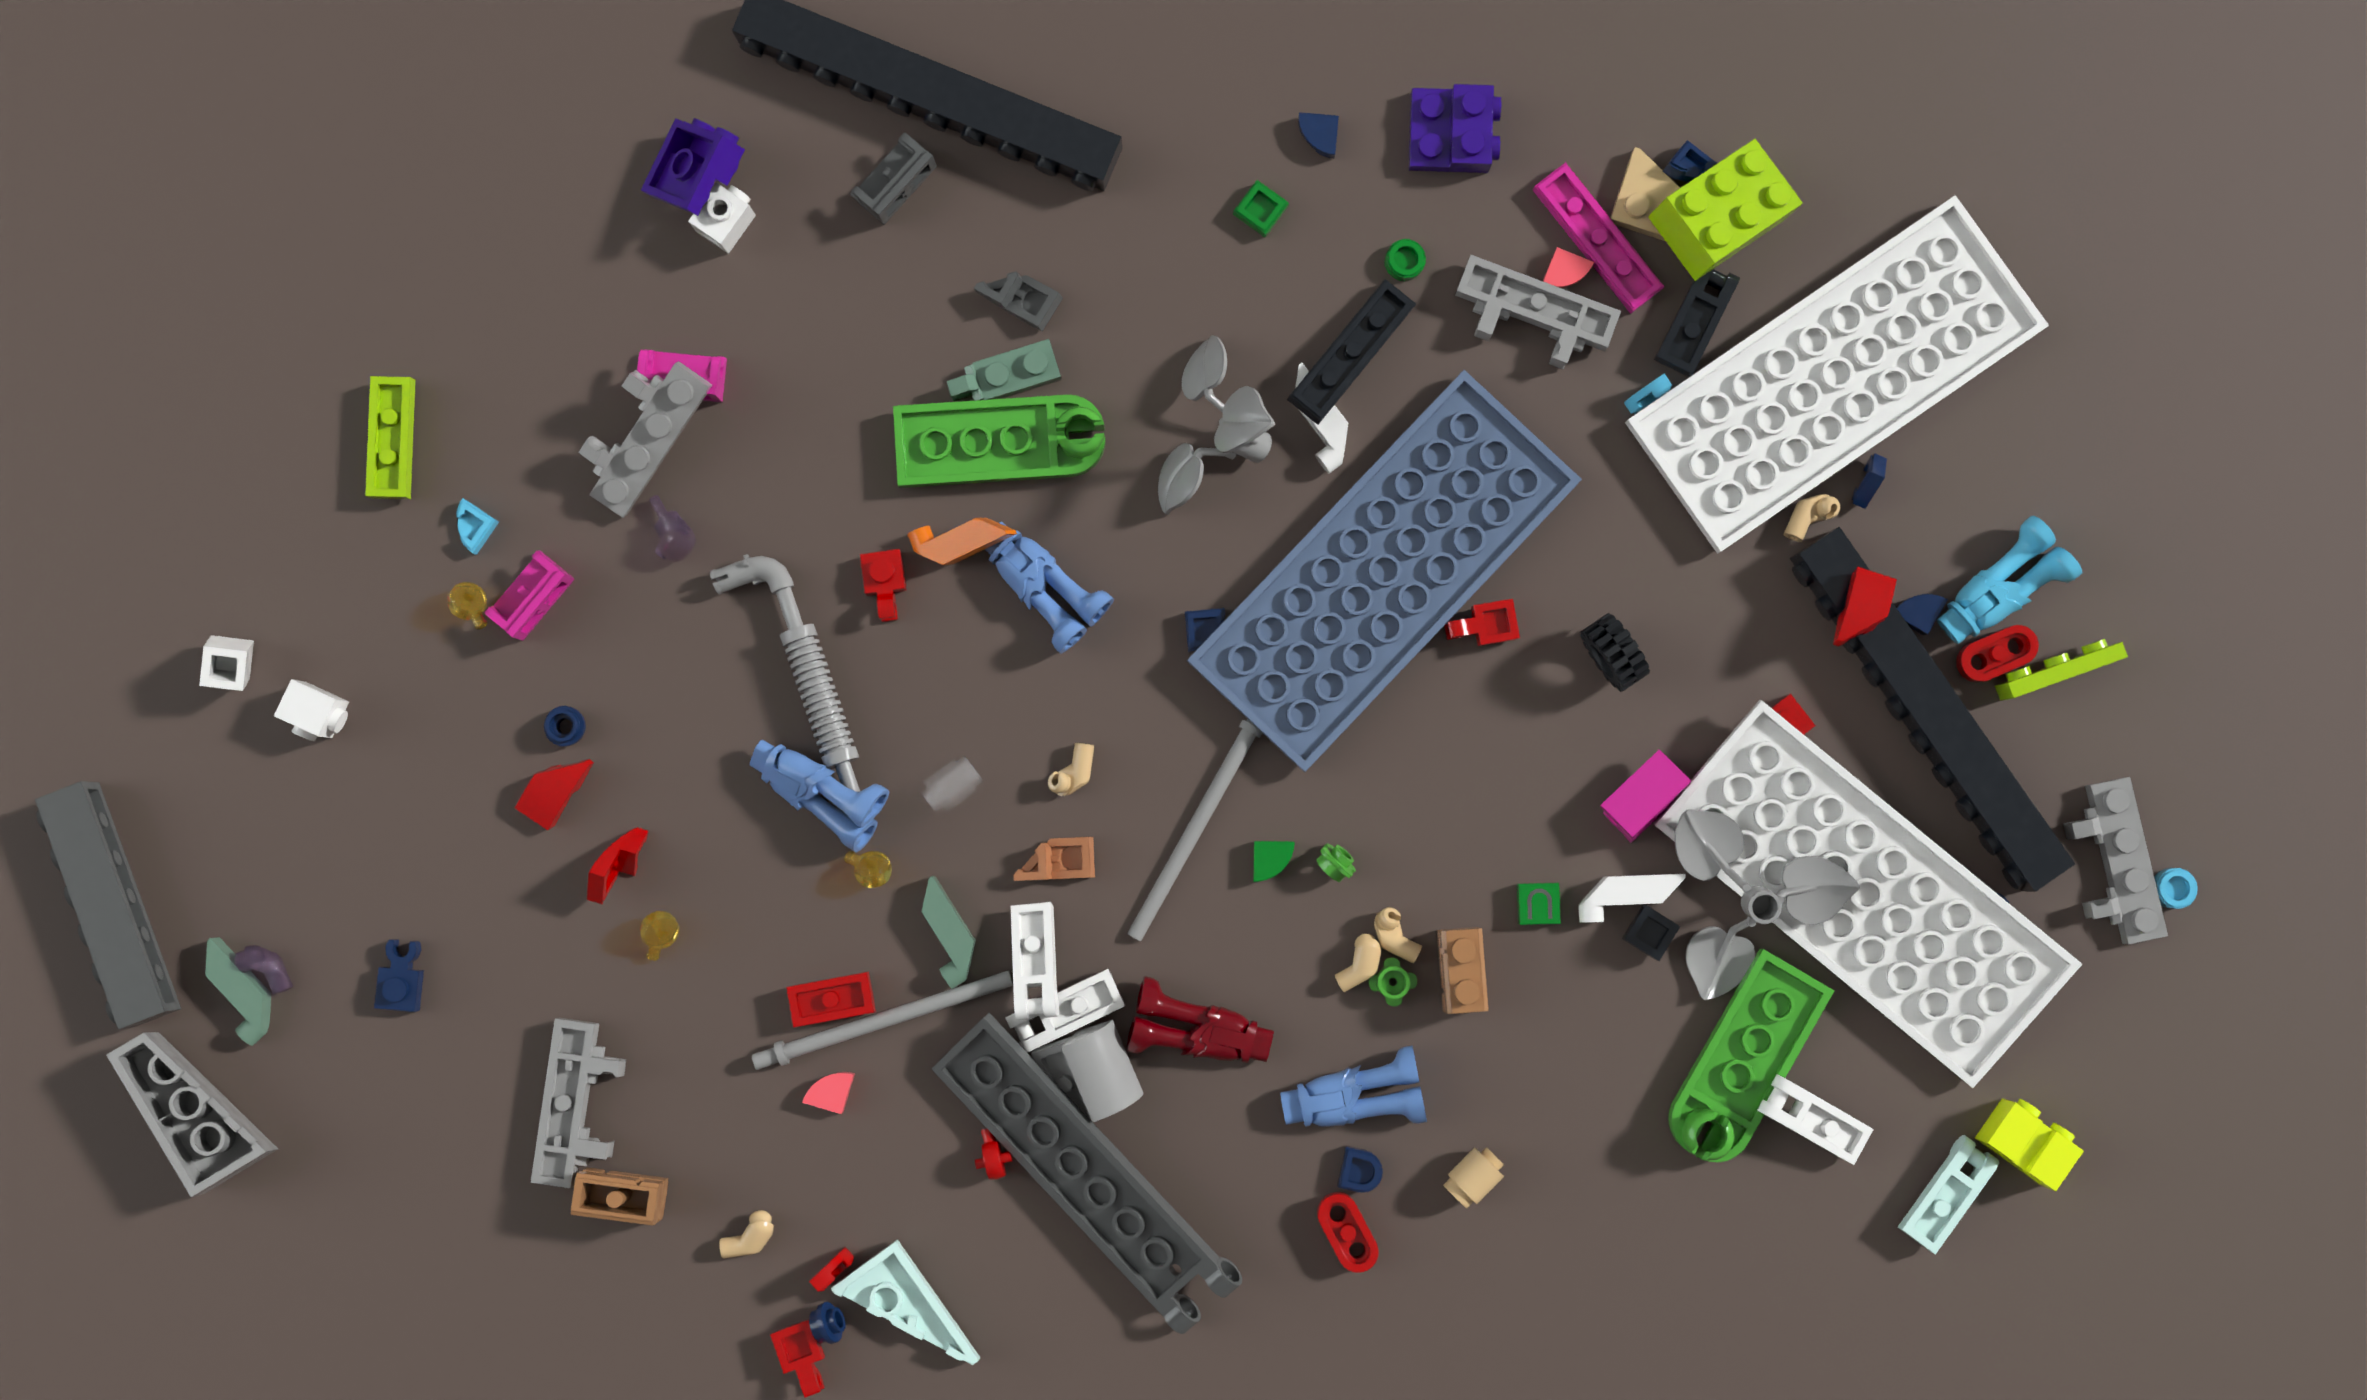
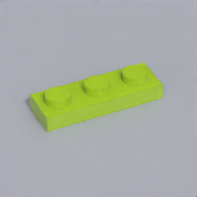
(390, 437)
(2060, 668)

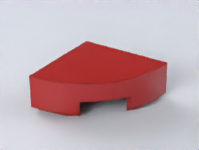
(832, 1269)

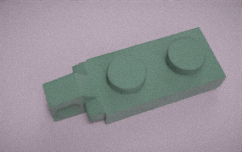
(1007, 373)

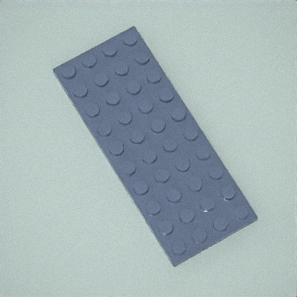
(1384, 570)

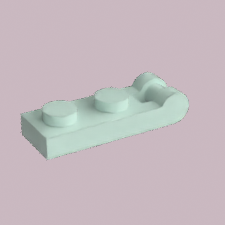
(1948, 1195)

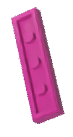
(1598, 238)

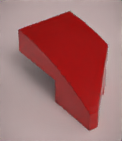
(1866, 604)
(550, 792)
(619, 856)

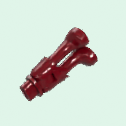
(1215, 1033)

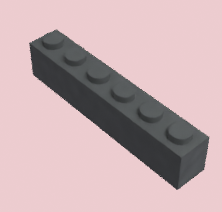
(107, 904)

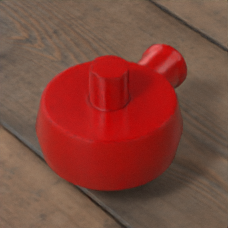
(993, 1158)

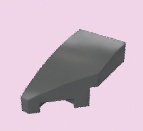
(1022, 298)

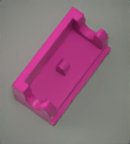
(710, 368)
(530, 596)
(1644, 795)

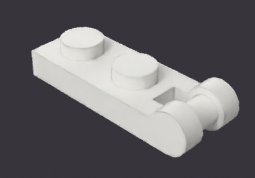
(1034, 959)
(1077, 1007)
(1816, 1120)

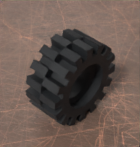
(1615, 652)

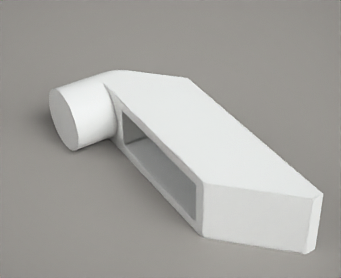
(1331, 431)
(1627, 891)

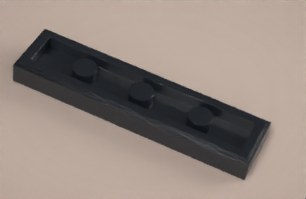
(1351, 352)

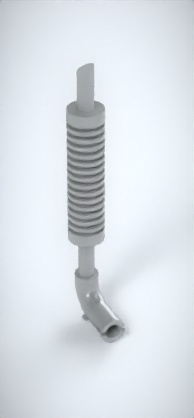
(806, 661)

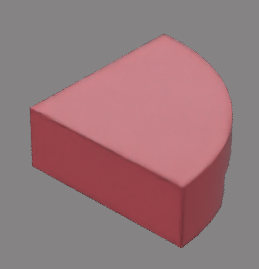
(1566, 269)
(830, 1092)

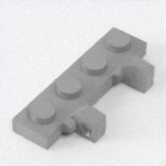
(1507, 293)
(666, 411)
(2132, 886)
(561, 1136)

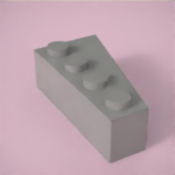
(188, 1115)

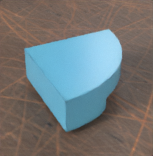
(1648, 394)
(474, 525)

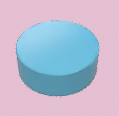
(2176, 887)

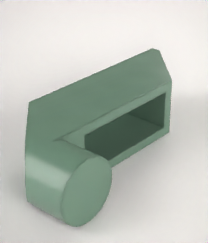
(950, 931)
(240, 989)

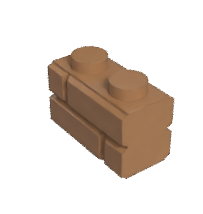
(1462, 970)
(619, 1196)

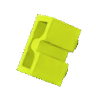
(2029, 1144)

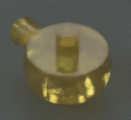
(468, 603)
(870, 868)
(658, 932)

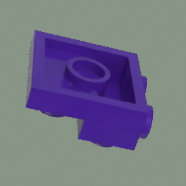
(1454, 129)
(691, 163)

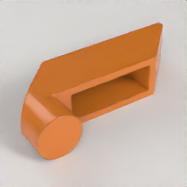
(959, 542)

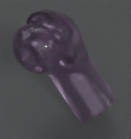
(265, 962)

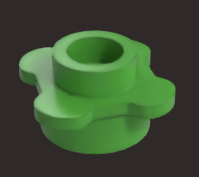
(1336, 862)
(1392, 969)

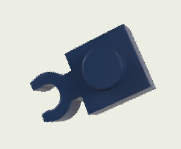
(400, 985)

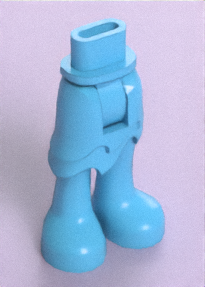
(1991, 599)

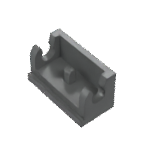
(894, 179)

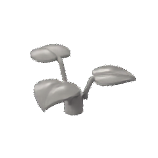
(1239, 431)
(1813, 895)

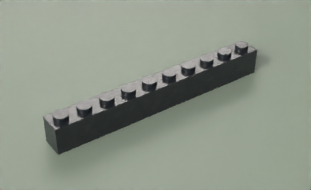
(928, 90)
(1938, 723)

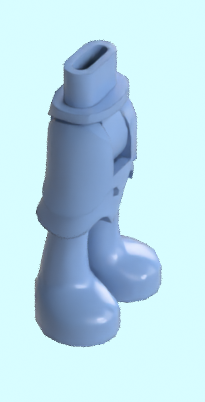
(1028, 570)
(801, 780)
(1335, 1101)

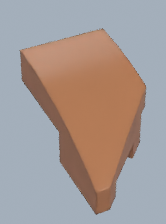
(1060, 860)

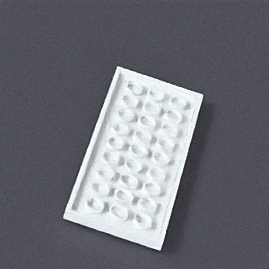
(1836, 374)
(1918, 933)

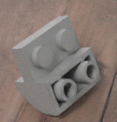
(1092, 1070)

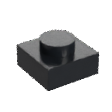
(1651, 932)

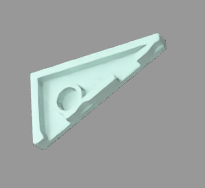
(898, 1291)

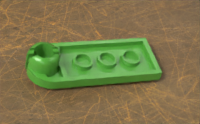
(995, 440)
(1747, 1048)

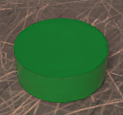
(1405, 260)

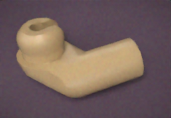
(1810, 511)
(1075, 774)
(1391, 936)
(1364, 965)
(753, 1238)

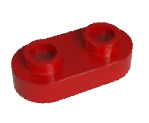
(1995, 653)
(1346, 1231)

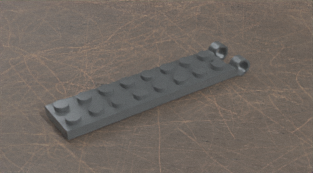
(1083, 1171)

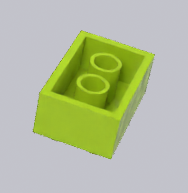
(1725, 209)

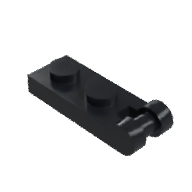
(1696, 322)

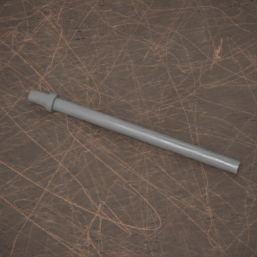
(1194, 829)
(783, 1052)

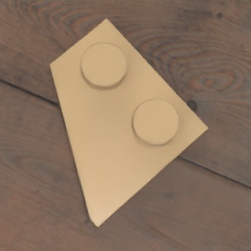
(1641, 193)

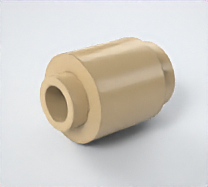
(1474, 1176)

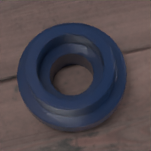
(553, 721)
(827, 1323)

